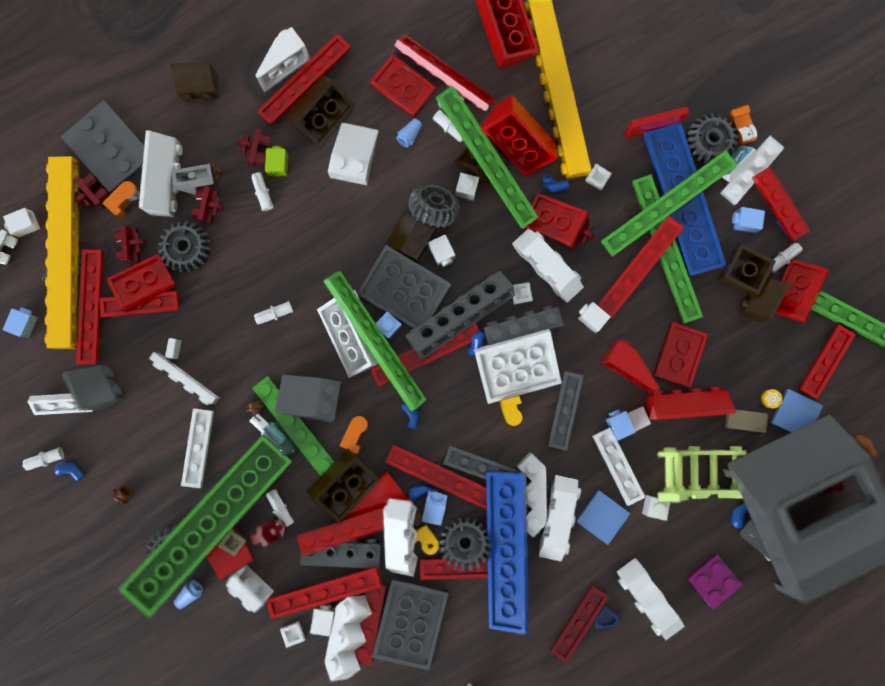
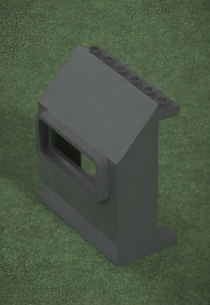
(793, 469)

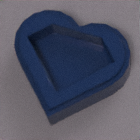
(606, 618)

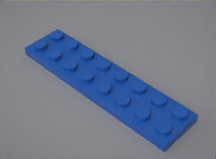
(673, 165)
(509, 551)

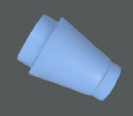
(408, 134)
(189, 593)

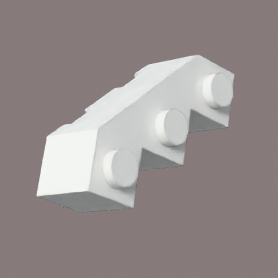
(548, 264)
(535, 493)
(559, 518)
(400, 537)
(649, 599)
(346, 637)

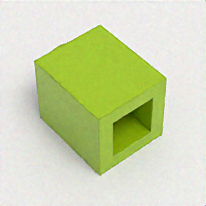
(276, 161)

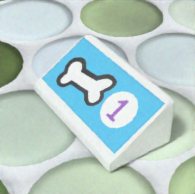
(742, 157)

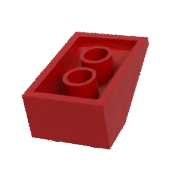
(627, 363)

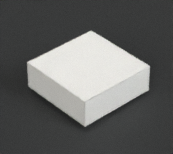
(598, 177)
(522, 293)
(173, 348)
(639, 418)
(292, 634)

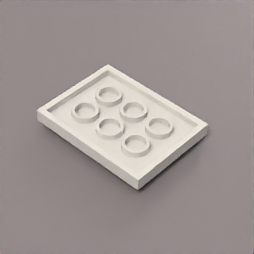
(518, 366)

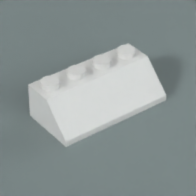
(157, 188)
(346, 340)

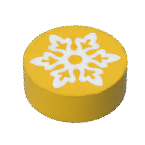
(771, 398)

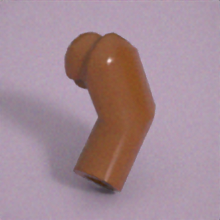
(867, 444)

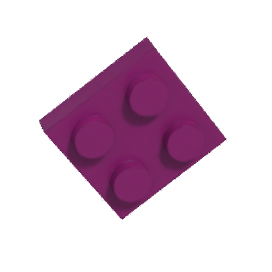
(714, 581)

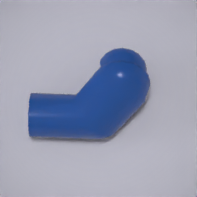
(553, 186)
(477, 342)
(413, 416)
(68, 468)
(419, 490)
(738, 515)

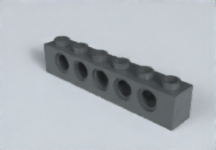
(457, 324)

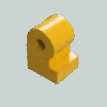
(510, 411)
(428, 539)

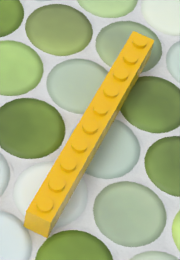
(558, 89)
(62, 253)

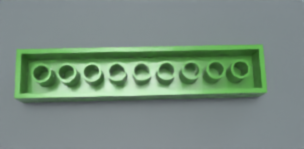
(205, 526)

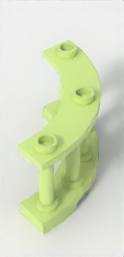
(674, 474)

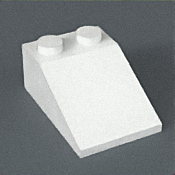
(282, 59)
(353, 153)
(249, 588)

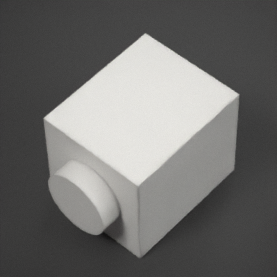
(467, 186)
(21, 222)
(441, 251)
(593, 316)
(655, 508)
(322, 619)

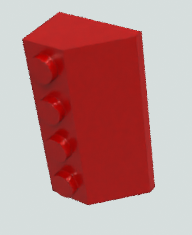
(508, 31)
(519, 136)
(689, 404)

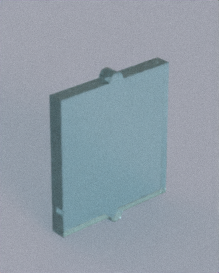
(280, 438)

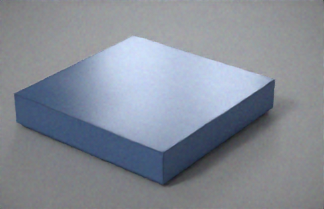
(795, 412)
(602, 517)

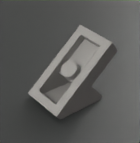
(189, 178)

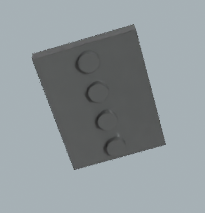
(106, 146)
(403, 288)
(410, 624)

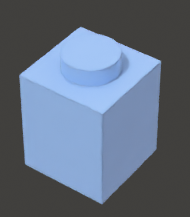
(748, 220)
(20, 322)
(388, 325)
(620, 424)
(434, 508)

